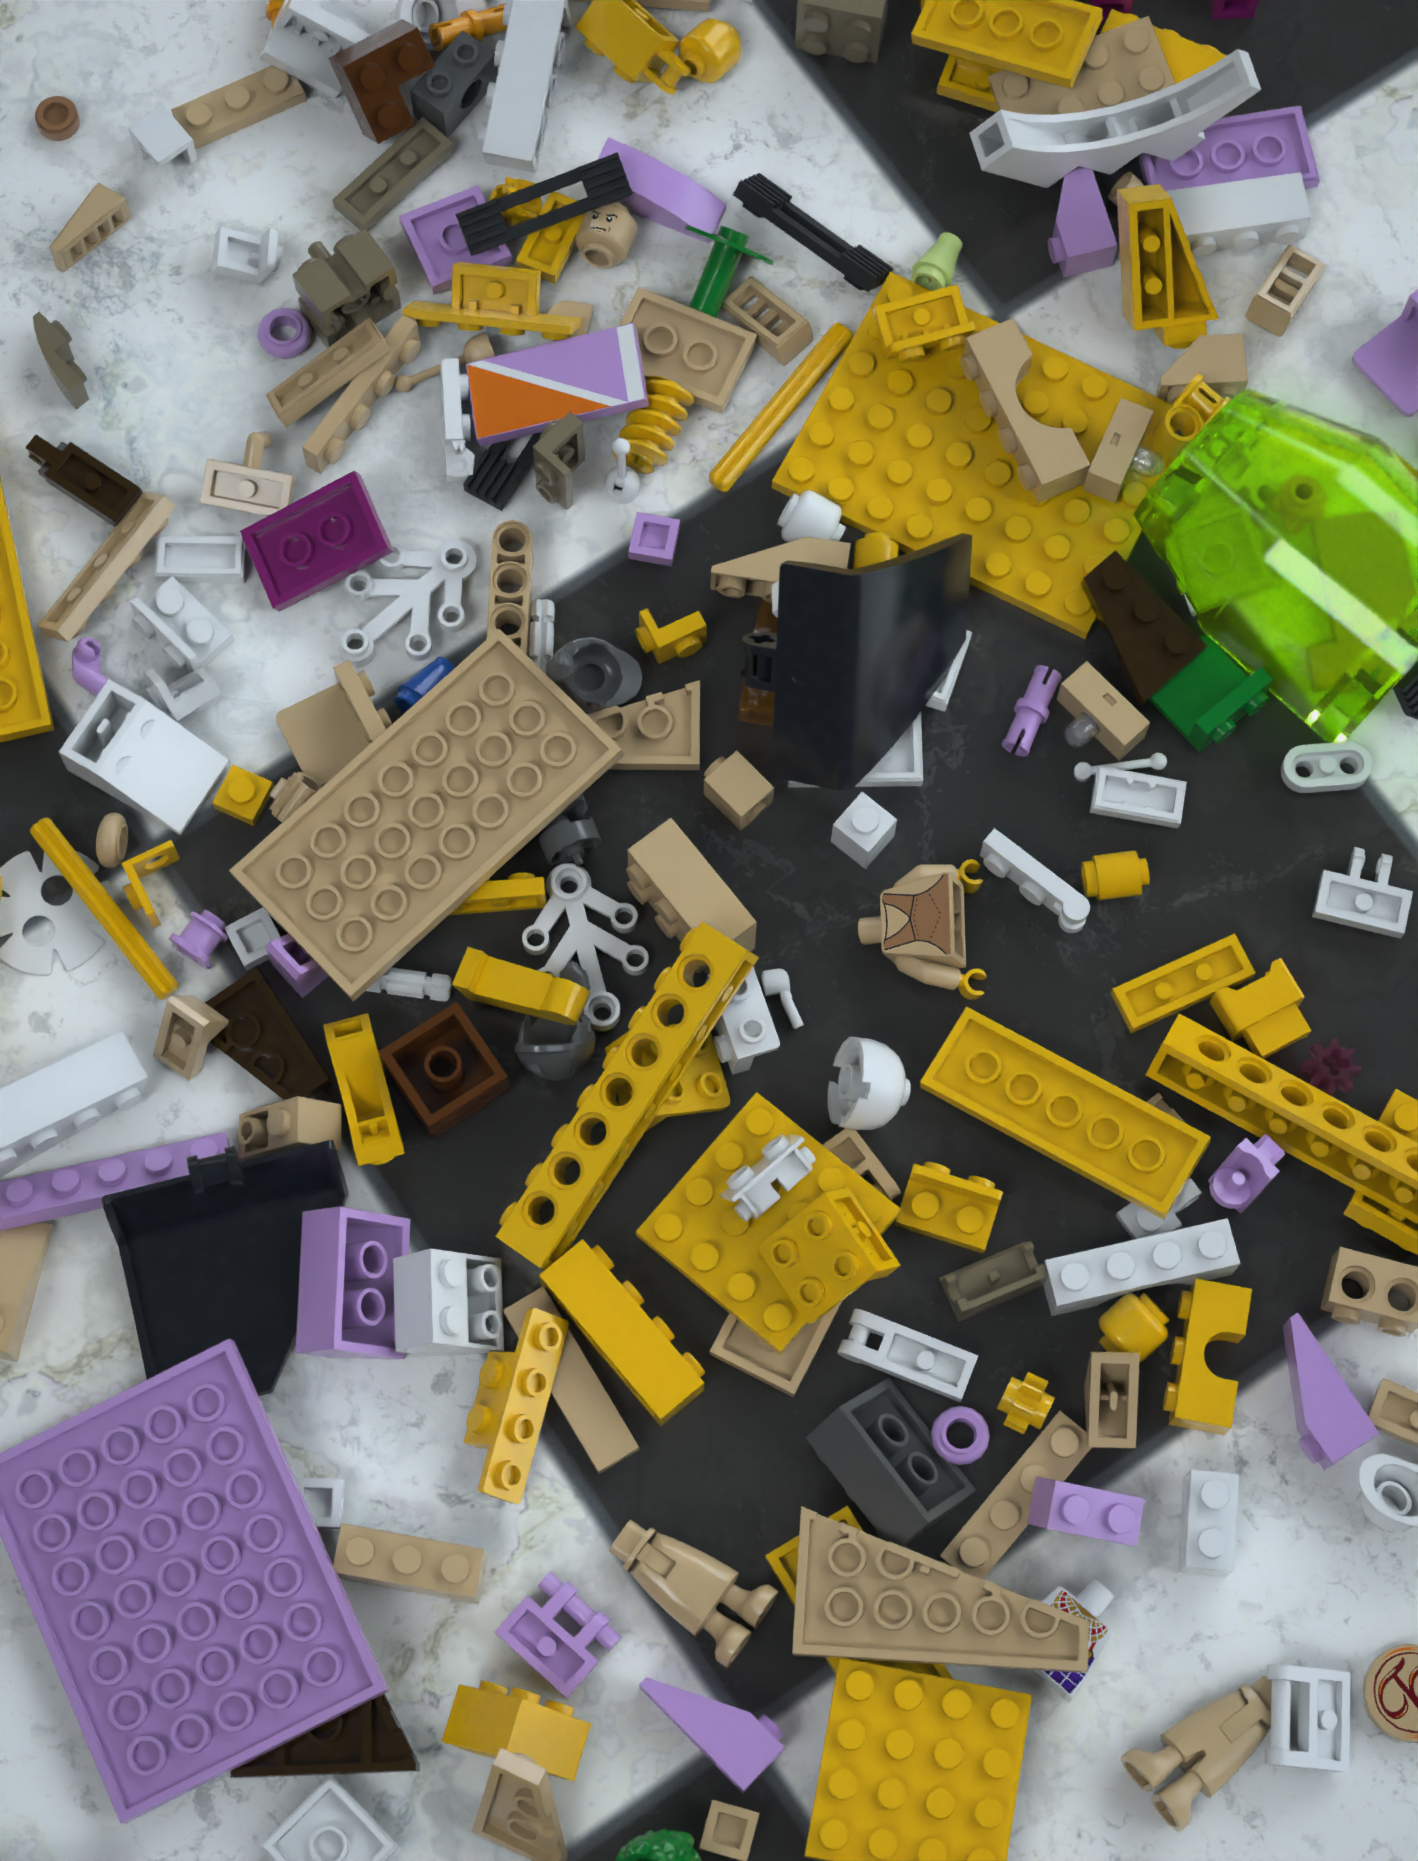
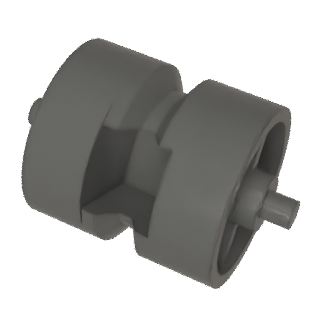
(570, 835)

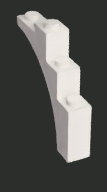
(1105, 139)

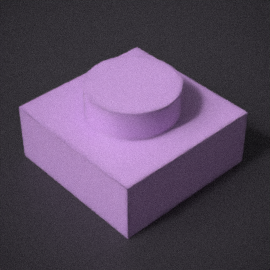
(654, 539)

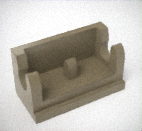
(993, 1280)

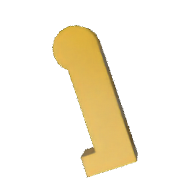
(519, 988)

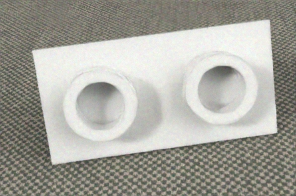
(780, 1162)

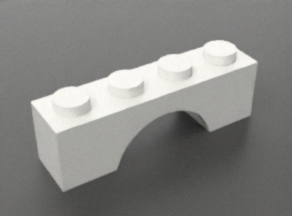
(1156, 1260)

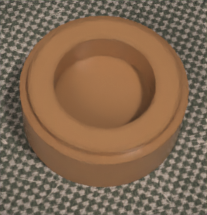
(57, 118)

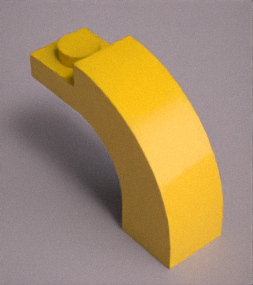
(364, 1090)

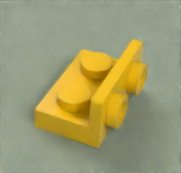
(949, 1206)

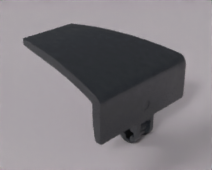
(857, 657)
(222, 1254)

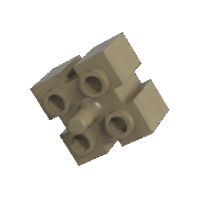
(346, 286)

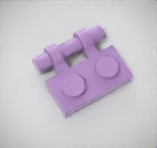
(550, 1647)

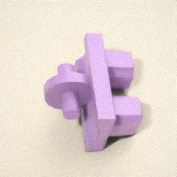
(1245, 1173)

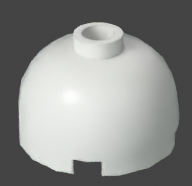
(869, 1085)

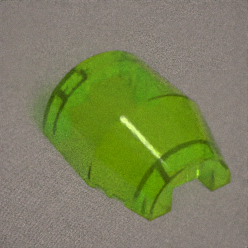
(1296, 553)

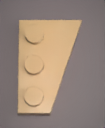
(656, 731)
(520, 1809)

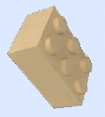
(685, 888)

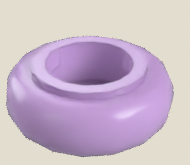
(284, 317)
(963, 1415)

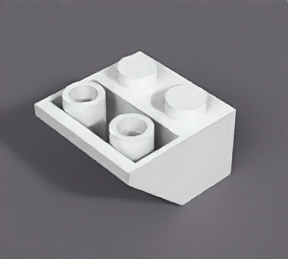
(447, 1303)

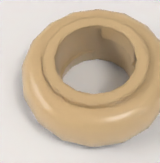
(112, 840)

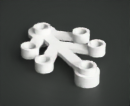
(410, 596)
(584, 937)

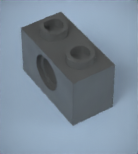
(455, 84)

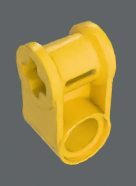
(1189, 414)

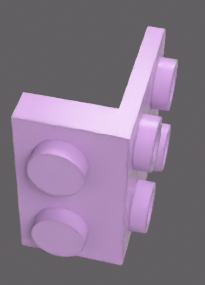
(1392, 360)

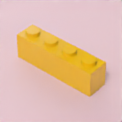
(622, 1332)

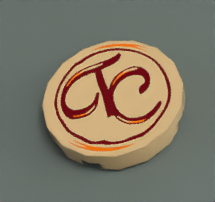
(1393, 1692)

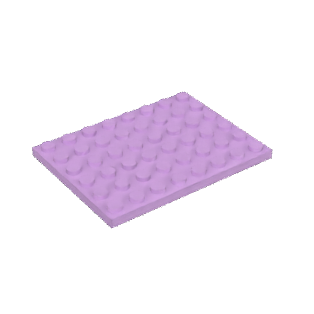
(181, 1582)

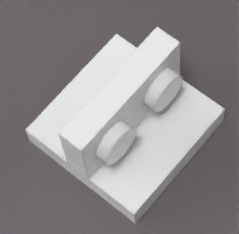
(307, 36)

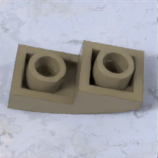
(55, 347)

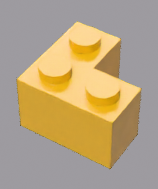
(490, 1720)

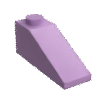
(1082, 228)
(1324, 1406)
(725, 1734)

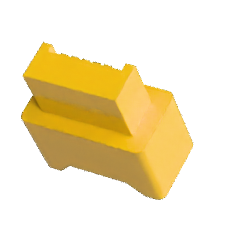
(1264, 1011)

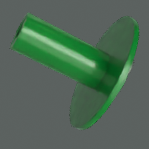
(720, 267)

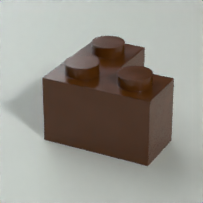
(373, 72)

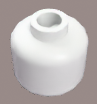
(811, 517)

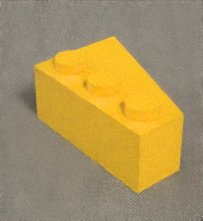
(1156, 263)

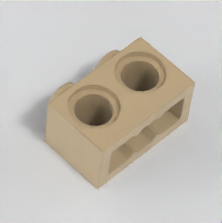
(1376, 1279)

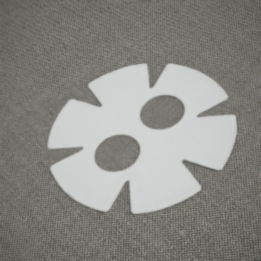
(71, 937)

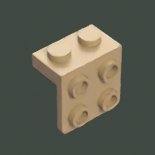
(333, 724)

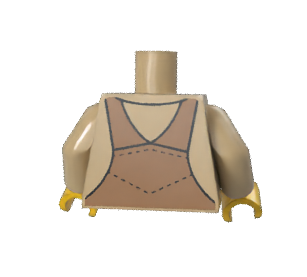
(925, 925)

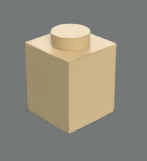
(737, 789)

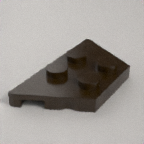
(353, 1743)

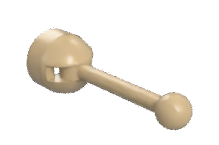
(475, 349)

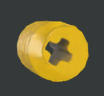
(650, 426)

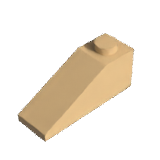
(21, 1265)

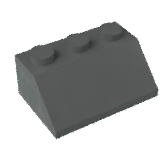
(889, 1463)

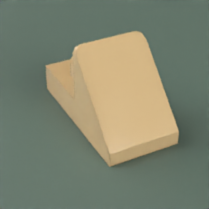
(185, 1034)

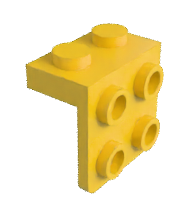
(698, 1089)

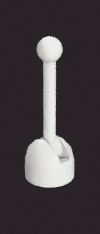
(622, 476)

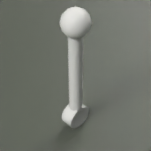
(1157, 761)

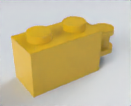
(633, 43)

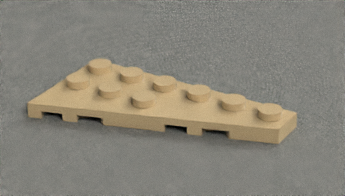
(900, 1606)

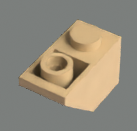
(1217, 358)
(288, 1126)

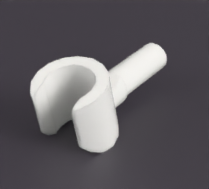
(777, 982)

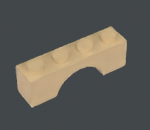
(1046, 456)

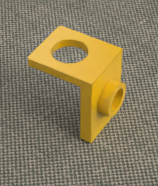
(137, 868)

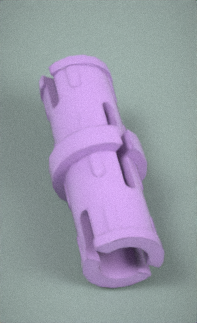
(1031, 710)

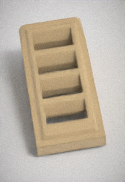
(90, 225)
(1273, 312)
(783, 341)

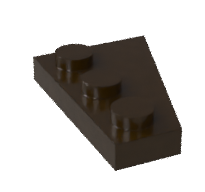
(1143, 628)
(266, 1038)

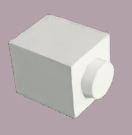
(863, 830)

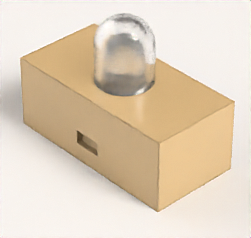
(1123, 452)
(1100, 713)

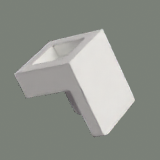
(161, 137)

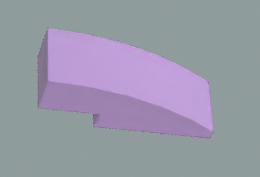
(664, 193)

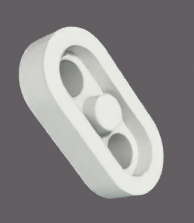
(1324, 767)

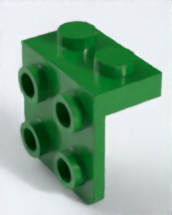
(1211, 696)

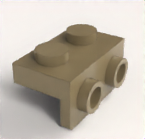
(556, 457)

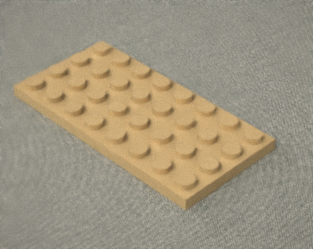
(426, 814)

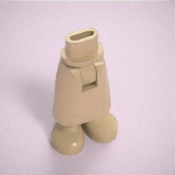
(691, 1586)
(1206, 1747)

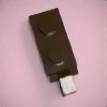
(84, 479)

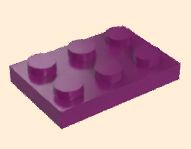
(316, 541)

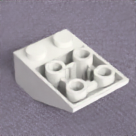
(142, 757)

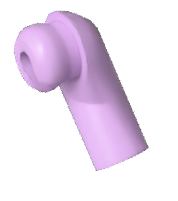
(87, 665)

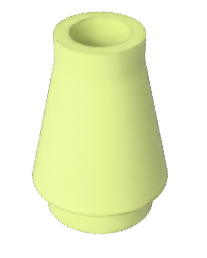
(938, 264)

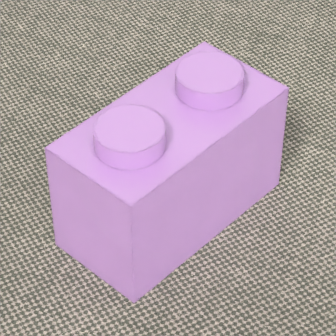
(1086, 1511)

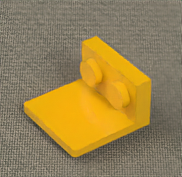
(827, 1253)

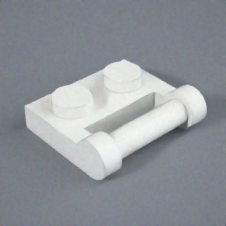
(1321, 1718)

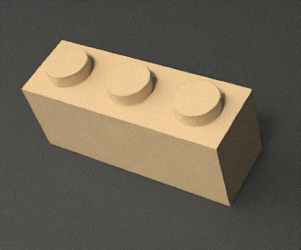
(410, 1563)

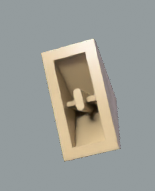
(1111, 1399)

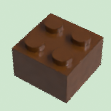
(444, 1070)

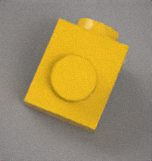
(678, 638)

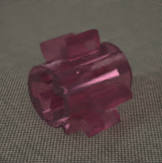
(1342, 1062)

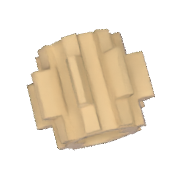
(292, 794)

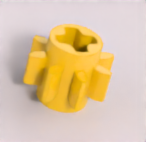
(521, 212)
(1025, 1403)

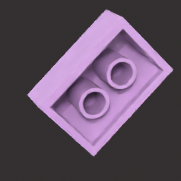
(349, 1283)

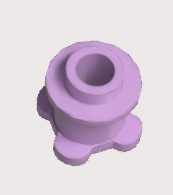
(200, 937)

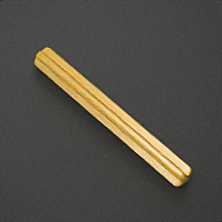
(780, 407)
(104, 908)

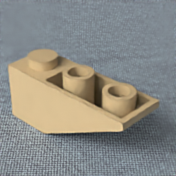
(759, 571)

